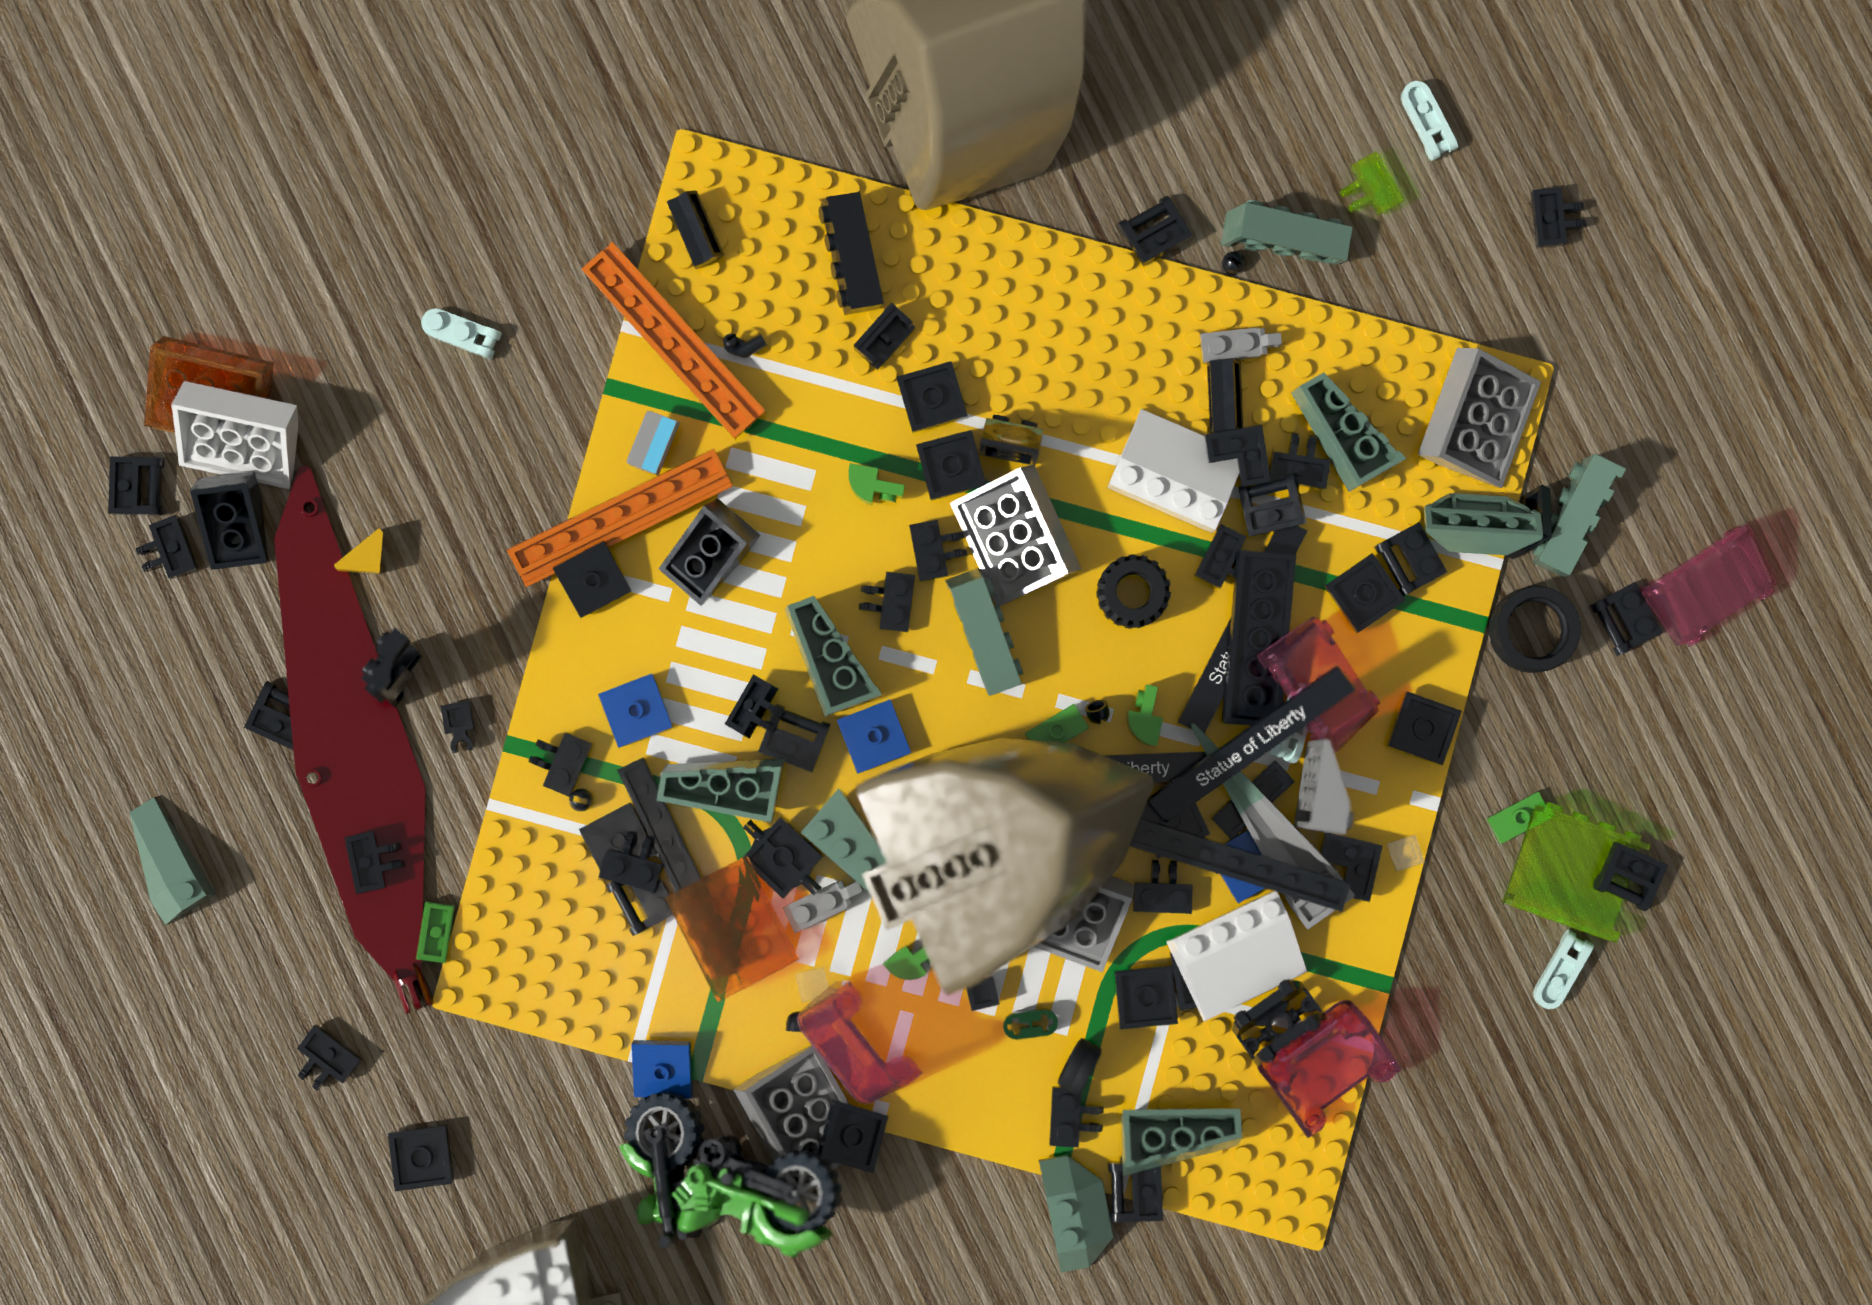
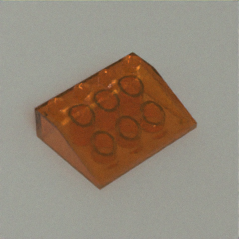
(179, 361)
(732, 928)

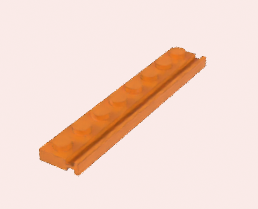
(673, 340)
(621, 515)

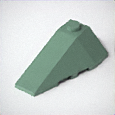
(168, 867)

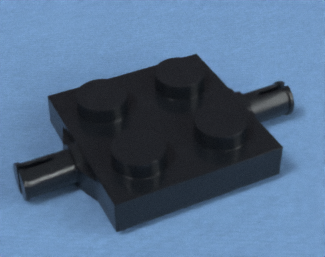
(783, 857)

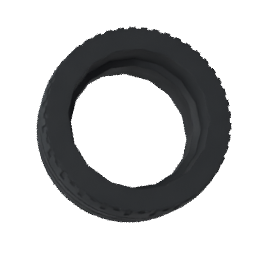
(1568, 620)

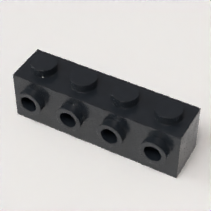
(851, 253)

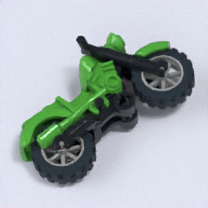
(724, 1181)

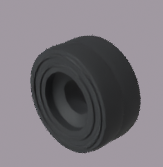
(1079, 1066)

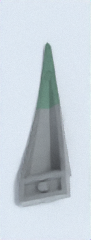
(1276, 836)

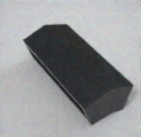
(695, 229)
(1225, 394)

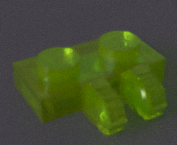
(1376, 184)

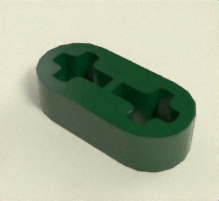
(1030, 1031)

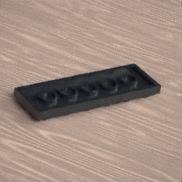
(1257, 621)

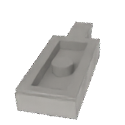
(1237, 344)
(821, 906)

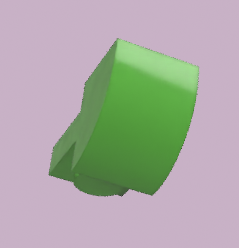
(865, 485)
(1142, 723)
(907, 964)

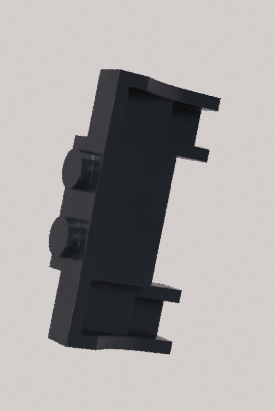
(391, 670)

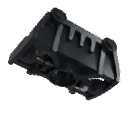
(1267, 1011)

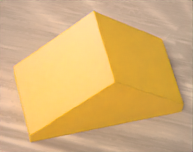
(364, 557)

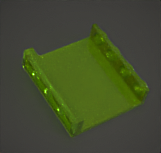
(1559, 868)

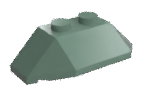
(1482, 524)
(1076, 1211)

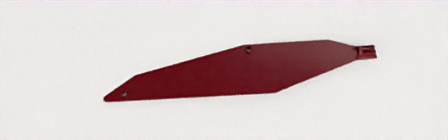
(349, 739)

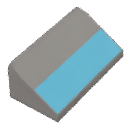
(652, 442)

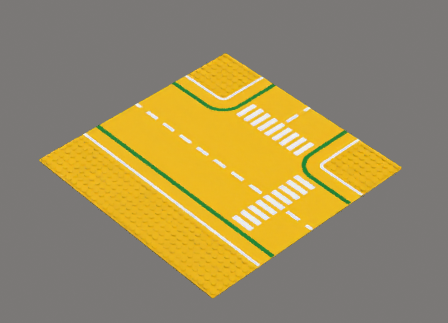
(1043, 336)

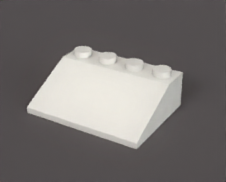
(235, 433)
(1171, 472)
(1238, 955)

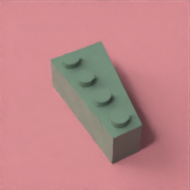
(1287, 232)
(1345, 433)
(1577, 513)
(984, 631)
(831, 665)
(727, 787)
(845, 837)
(1175, 1135)

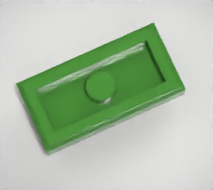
(1059, 727)
(1514, 818)
(435, 932)

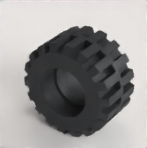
(1151, 574)

